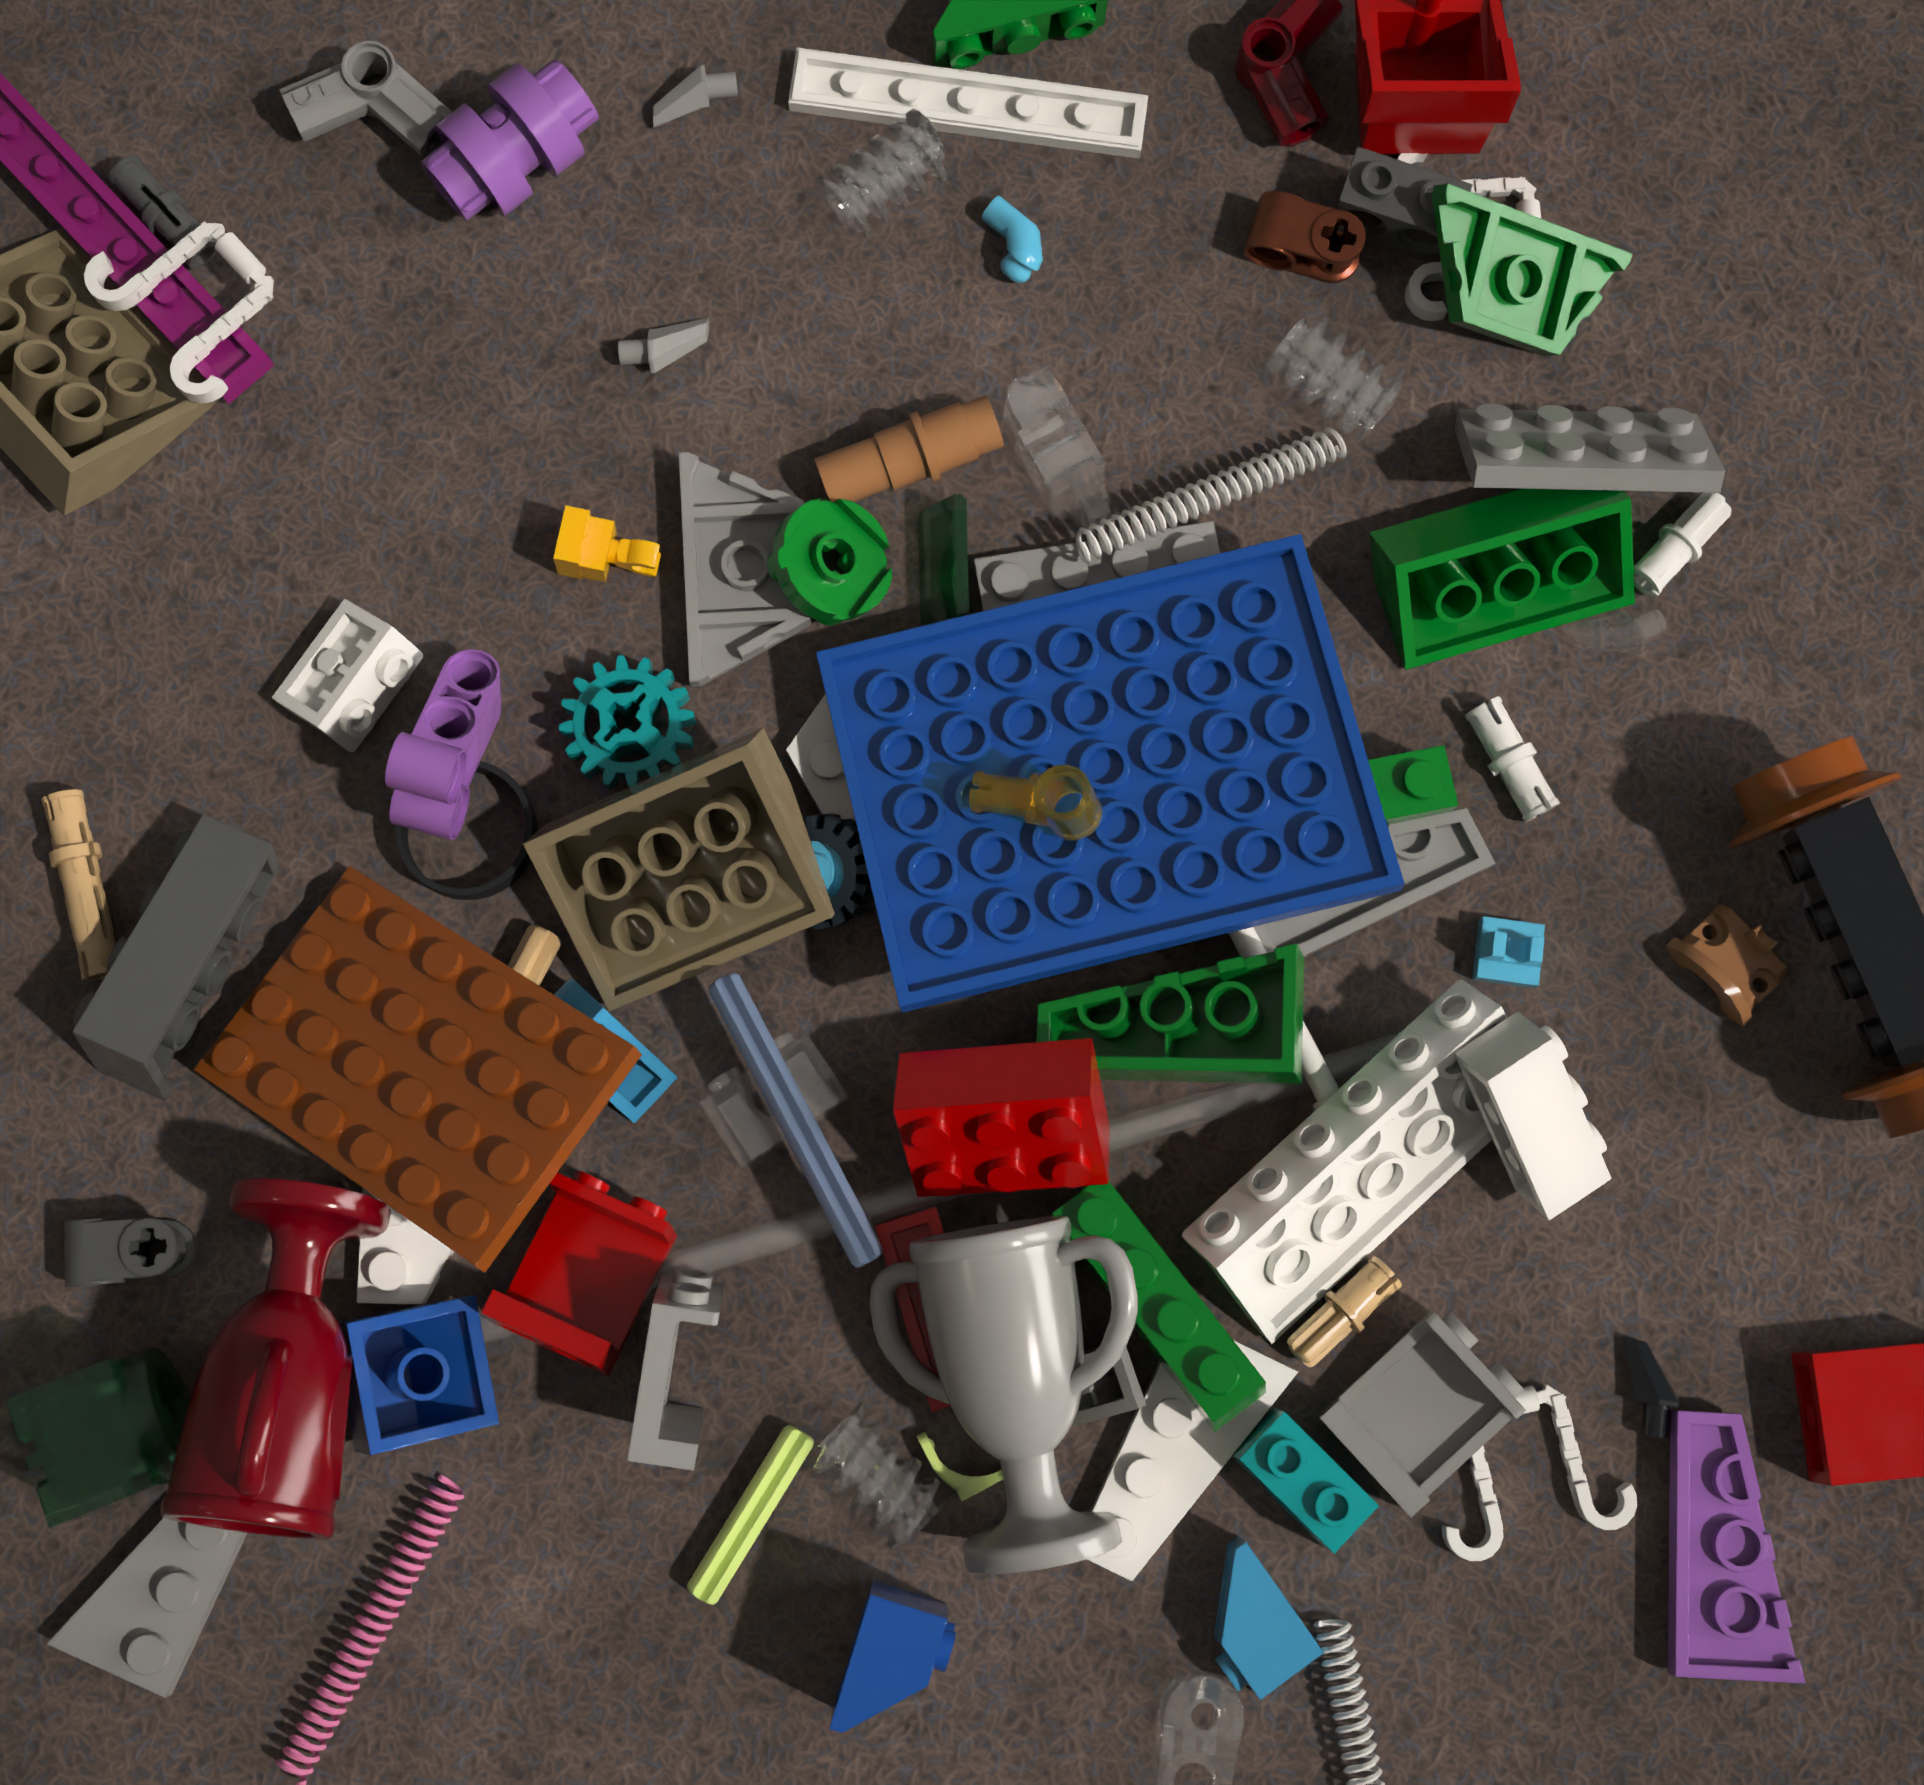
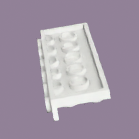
(1350, 1169)

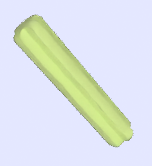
(750, 1514)

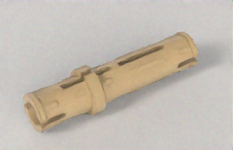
(79, 872)

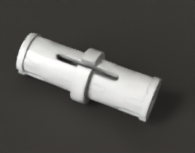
(1512, 759)

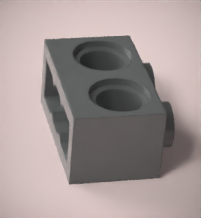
(1394, 203)

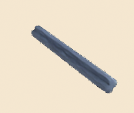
(795, 1120)

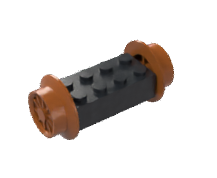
(1857, 905)

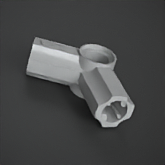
(339, 97)

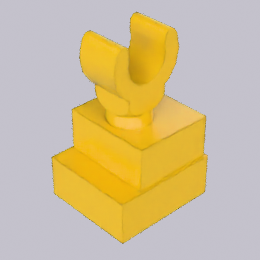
(590, 544)

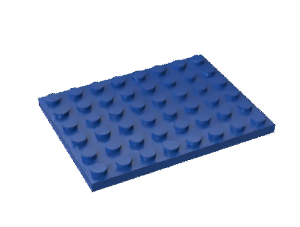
(1191, 706)

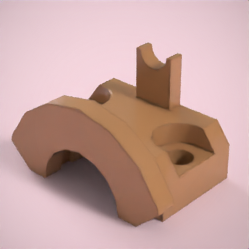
(1731, 961)

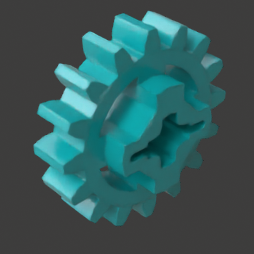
(643, 703)

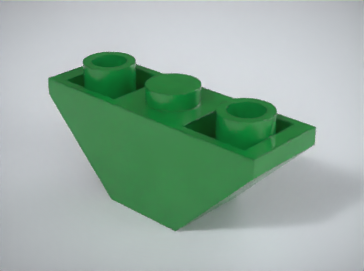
(993, 26)

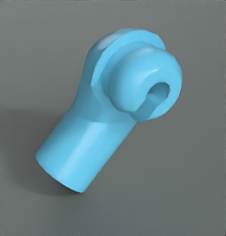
(1021, 238)

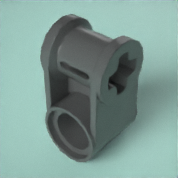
(119, 1250)

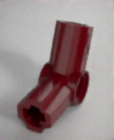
(1282, 84)

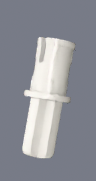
(1680, 543)

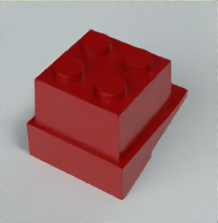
(1432, 74)

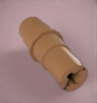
(911, 451)

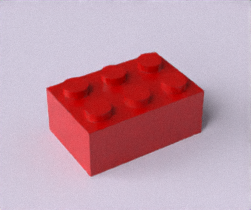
(1003, 1118)

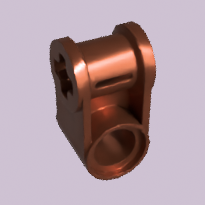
(1297, 235)

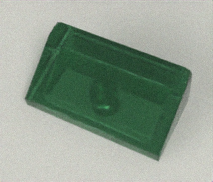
(943, 560)

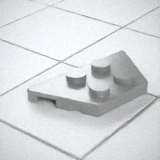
(729, 595)

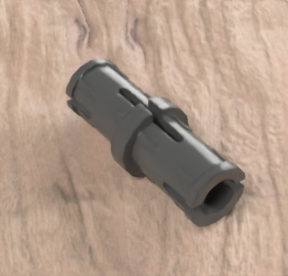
(139, 186)

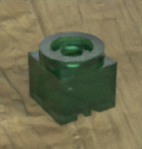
(102, 1433)

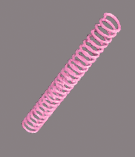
(378, 1628)

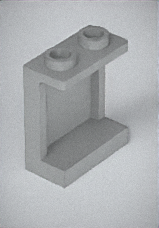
(1423, 1409)
(665, 1431)

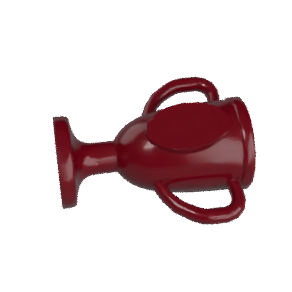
(275, 1386)

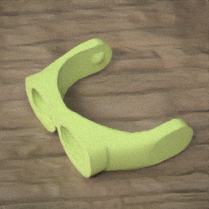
(964, 1485)

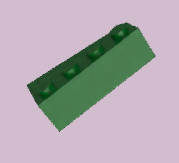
(1195, 1025)

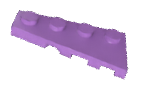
(1722, 1575)

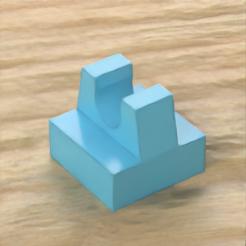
(1508, 952)

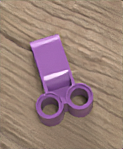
(442, 754)

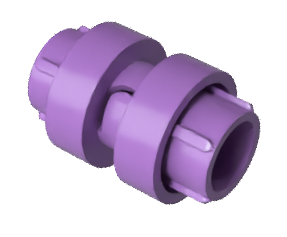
(528, 126)

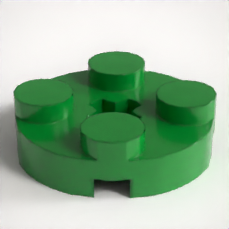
(801, 570)

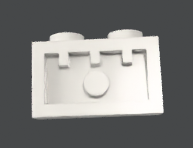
(349, 675)

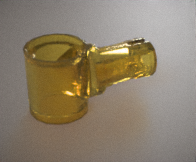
(1037, 799)

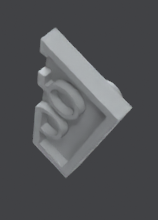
(153, 1605)

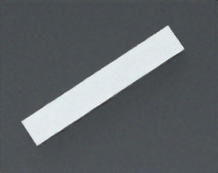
(969, 102)

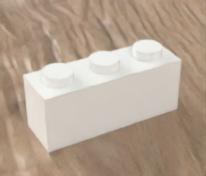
(1535, 1113)

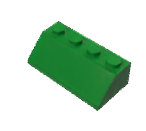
(1502, 569)

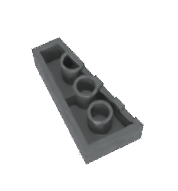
(175, 955)

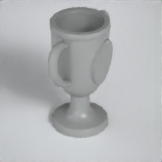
(1013, 1368)

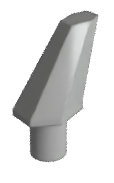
(694, 95)
(664, 344)

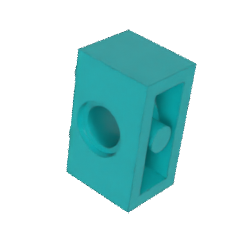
(1304, 1480)

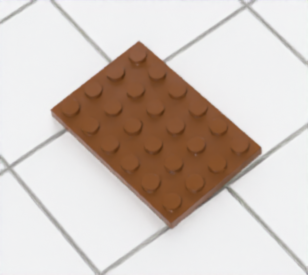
(419, 1066)

